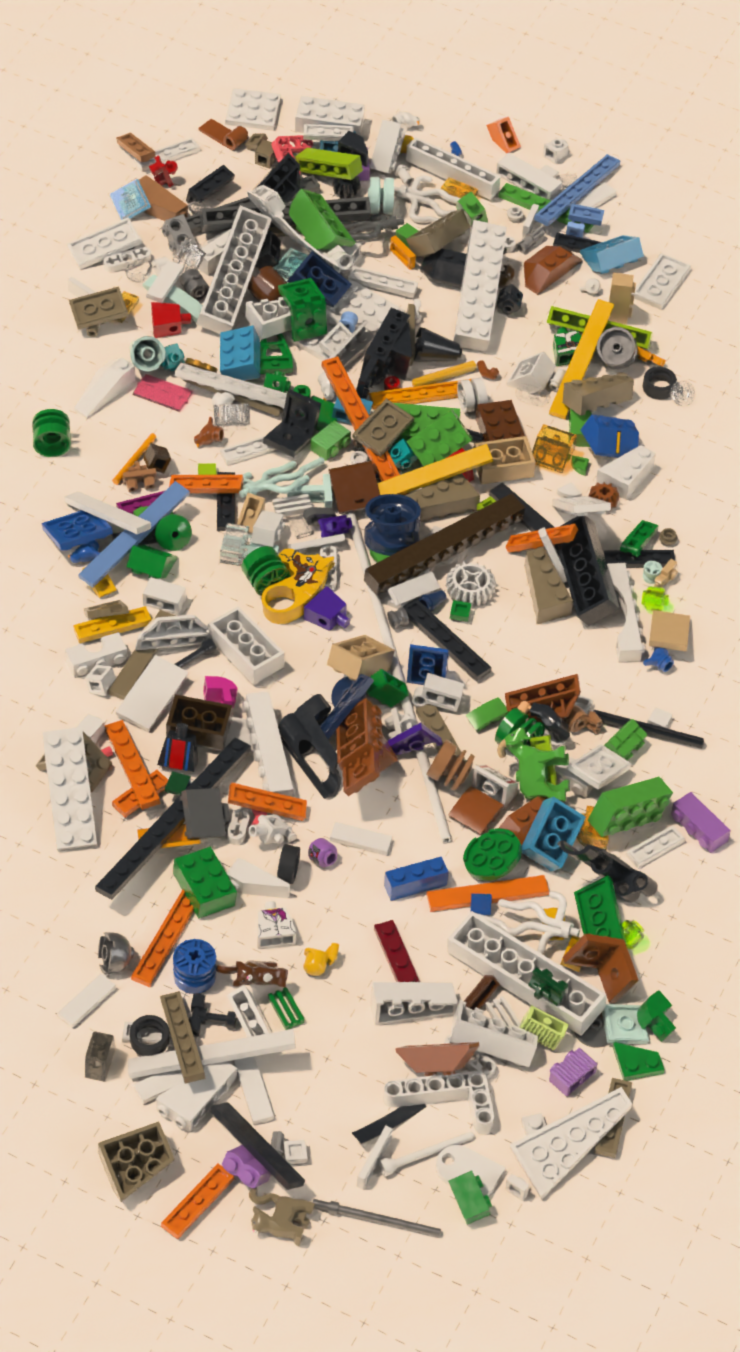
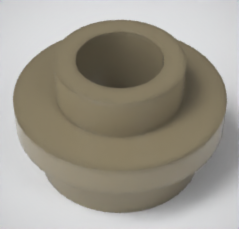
(668, 536)

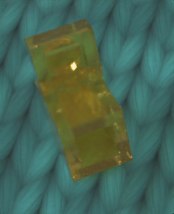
(589, 835)

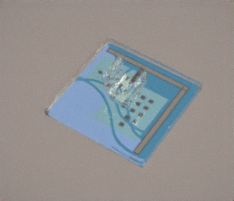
(129, 199)

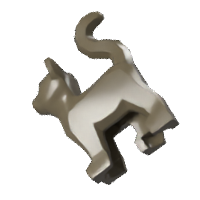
(285, 1213)

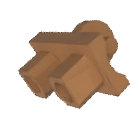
(139, 474)

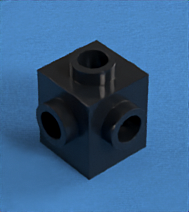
(509, 299)

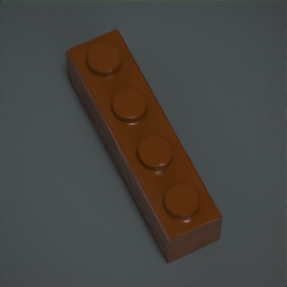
(482, 992)

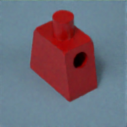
(167, 319)

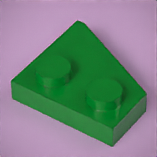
(637, 1062)

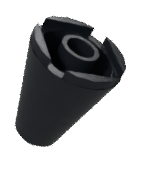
(435, 347)

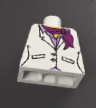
(274, 927)

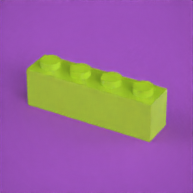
(329, 163)

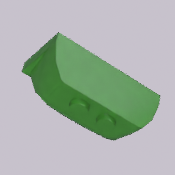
(318, 222)

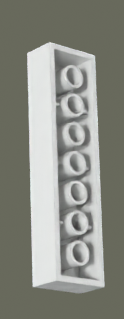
(234, 270)
(479, 285)
(512, 964)

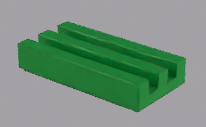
(279, 994)

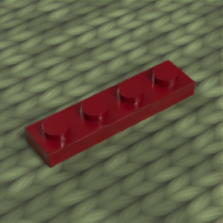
(395, 952)

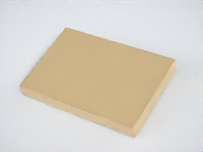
(669, 630)

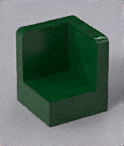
(177, 783)

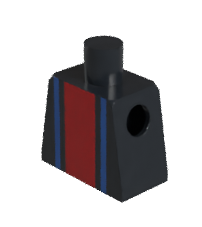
(179, 749)

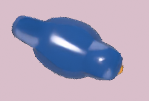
(85, 552)
(660, 659)

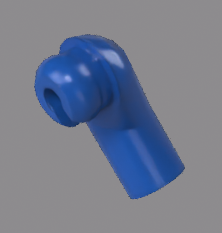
(456, 150)

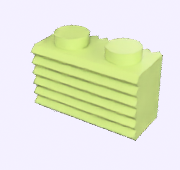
(547, 1027)

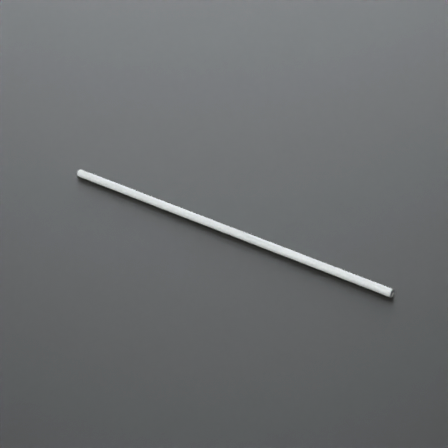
(396, 671)

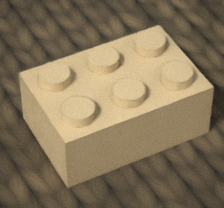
(510, 460)
(360, 656)

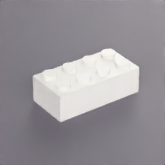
(329, 112)
(246, 645)

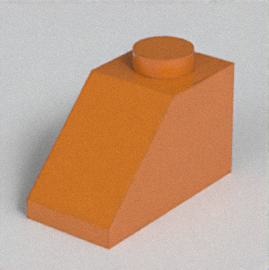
(504, 134)

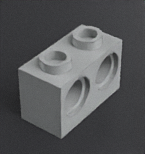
(175, 236)

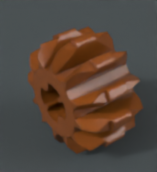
(606, 493)

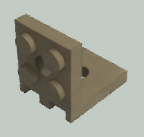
(99, 762)

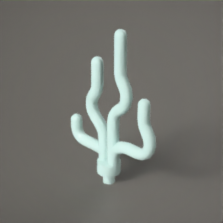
(270, 484)

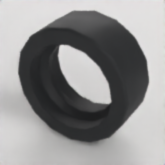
(658, 373)
(288, 863)
(144, 1022)

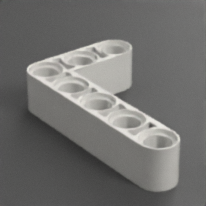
(445, 1092)

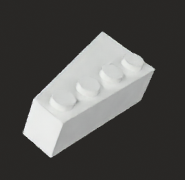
(270, 317)
(411, 1001)
(493, 1035)

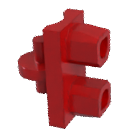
(169, 168)

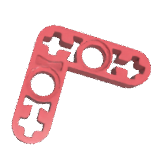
(281, 151)

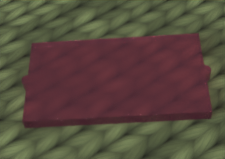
(162, 392)

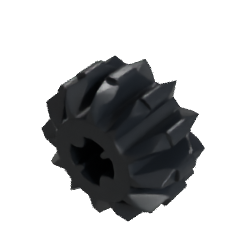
(346, 187)

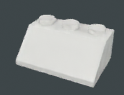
(213, 250)

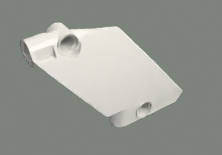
(271, 205)

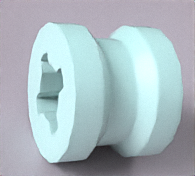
(651, 571)

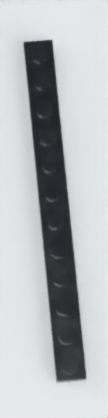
(169, 821)

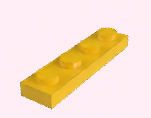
(112, 624)

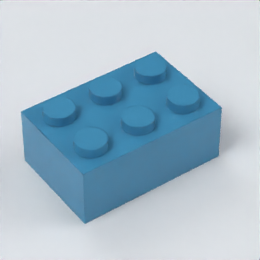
(240, 353)
(552, 823)

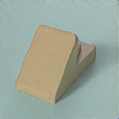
(251, 510)

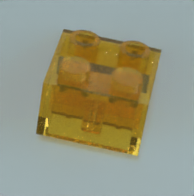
(553, 448)

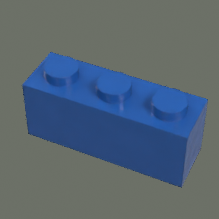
(416, 878)

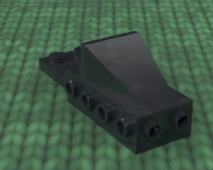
(388, 352)

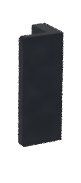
(210, 184)

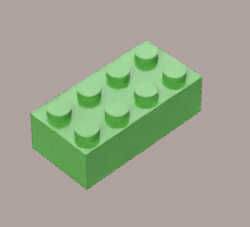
(423, 416)
(630, 806)

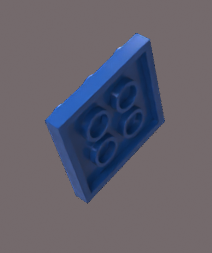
(76, 529)

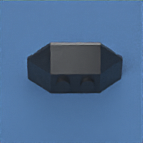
(283, 178)
(445, 267)

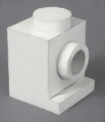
(558, 146)
(100, 679)

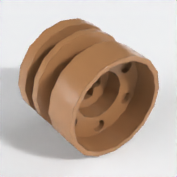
(450, 765)

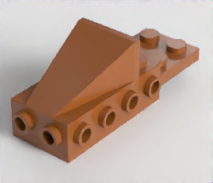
(362, 747)

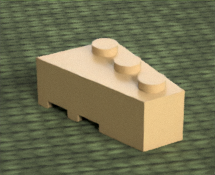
(620, 295)

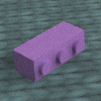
(700, 822)

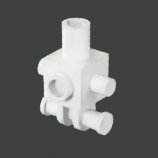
(272, 829)

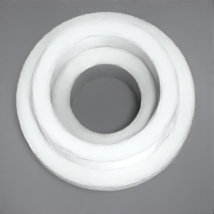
(515, 214)

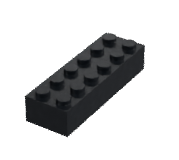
(587, 573)

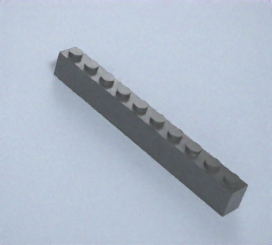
(345, 209)

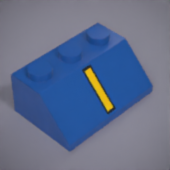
(610, 435)

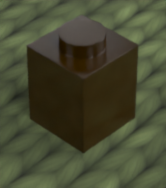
(157, 457)

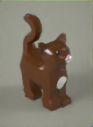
(256, 972)

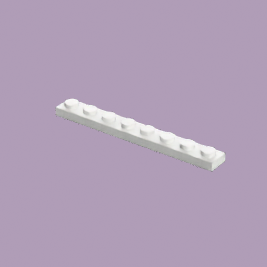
(232, 385)

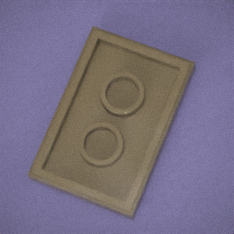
(98, 307)
(383, 427)

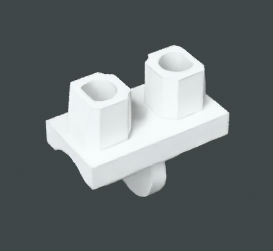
(399, 722)

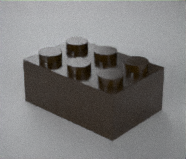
(204, 718)

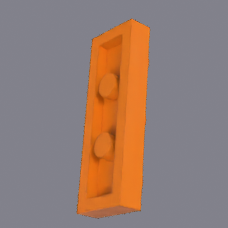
(127, 802)

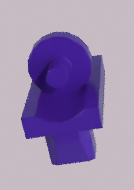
(335, 525)

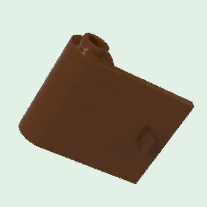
(354, 485)

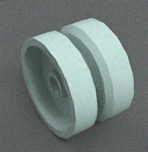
(381, 195)

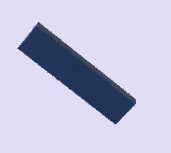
(346, 704)

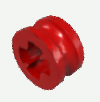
(391, 380)

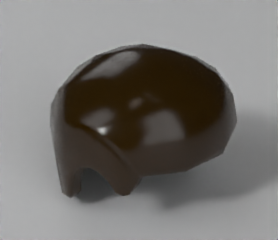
(506, 276)

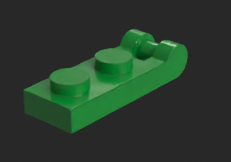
(639, 537)

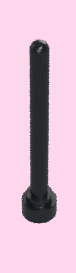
(207, 647)

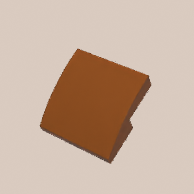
(475, 810)

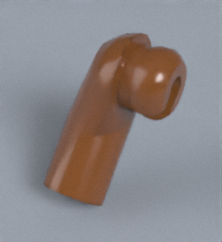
(485, 372)

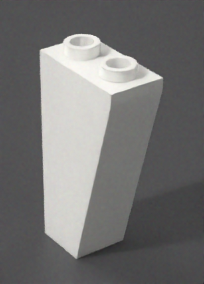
(191, 1101)

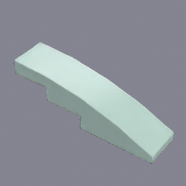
(178, 296)

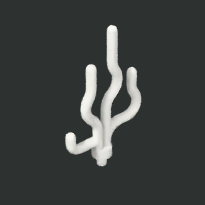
(416, 196)
(554, 926)

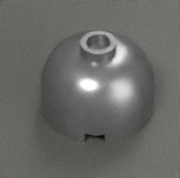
(115, 952)

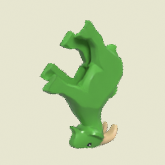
(533, 766)

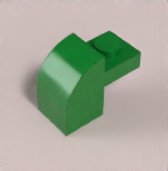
(653, 1015)

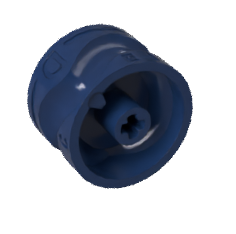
(393, 523)

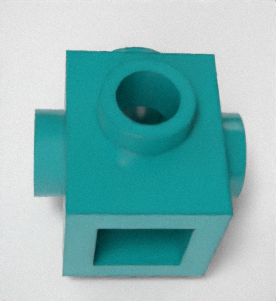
(173, 357)
(402, 455)

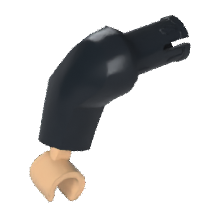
(549, 718)

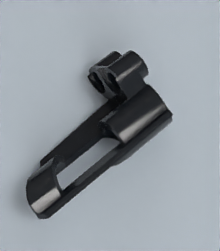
(302, 733)
(627, 881)

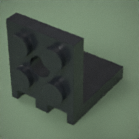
(295, 430)

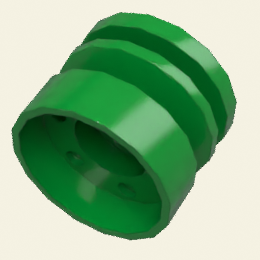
(51, 432)
(264, 568)
(515, 720)

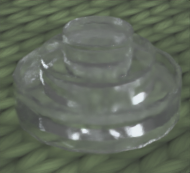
(682, 393)

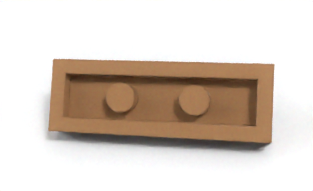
(136, 147)

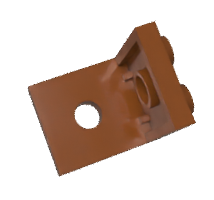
(609, 957)

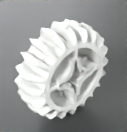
(471, 579)

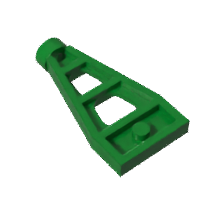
(270, 364)

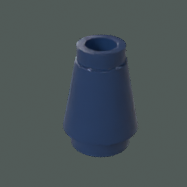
(433, 599)

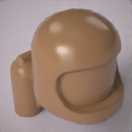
(579, 719)

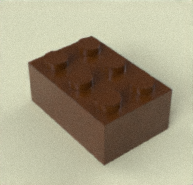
(498, 421)

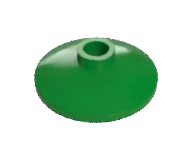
(167, 526)

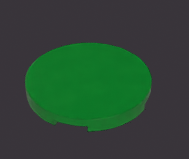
(492, 854)

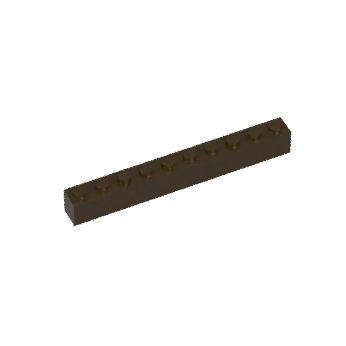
(444, 544)

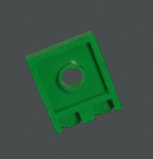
(305, 303)

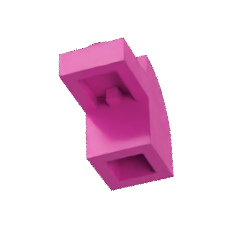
(220, 690)

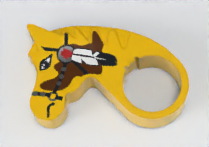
(306, 581)

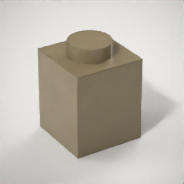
(265, 155)

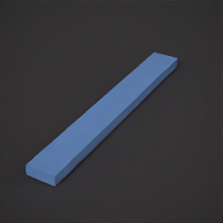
(577, 190)
(122, 545)

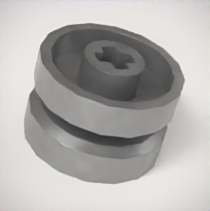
(624, 355)

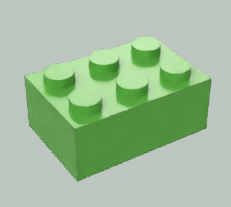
(439, 439)

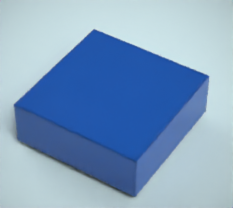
(481, 903)

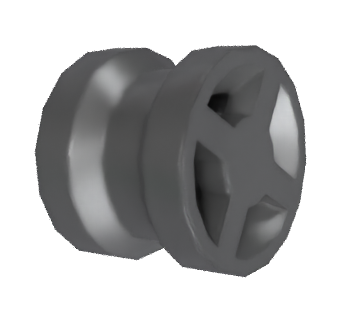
(398, 618)

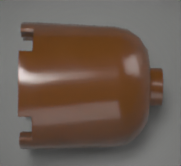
(266, 284)

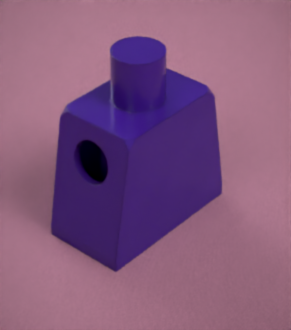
(326, 610)

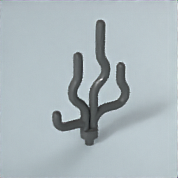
(377, 223)

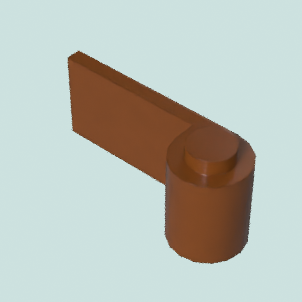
(223, 135)

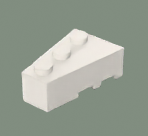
(388, 146)
(627, 470)

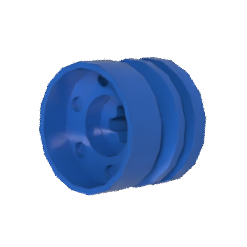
(194, 966)

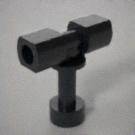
(201, 1015)

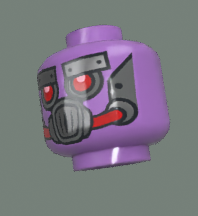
(322, 852)

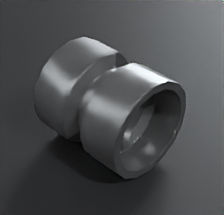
(194, 284)

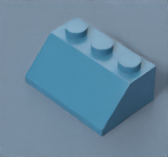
(613, 253)

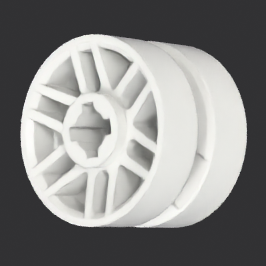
(471, 393)

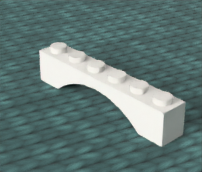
(628, 642)

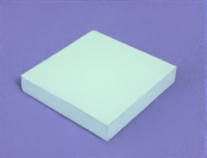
(622, 1024)

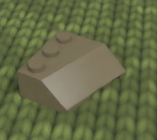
(134, 1158)

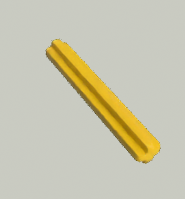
(445, 374)

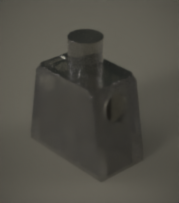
(100, 1049)

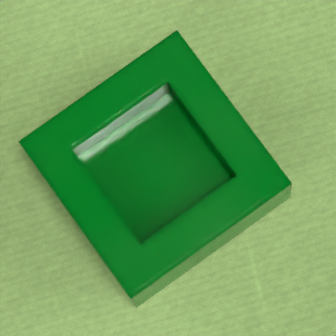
(460, 611)

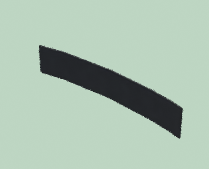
(391, 1120)

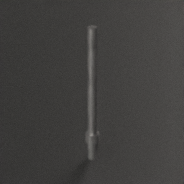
(333, 1208)

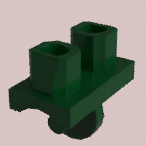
(547, 987)

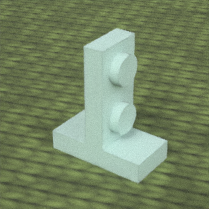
(317, 493)

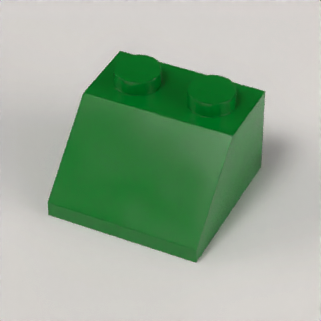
(150, 561)

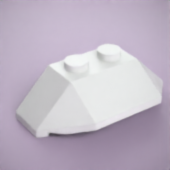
(173, 632)

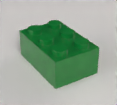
(204, 882)

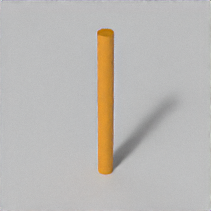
(135, 457)

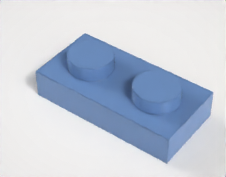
(586, 214)

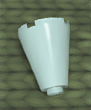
(147, 353)

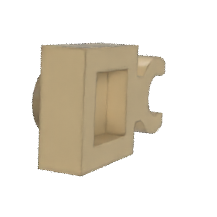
(667, 573)

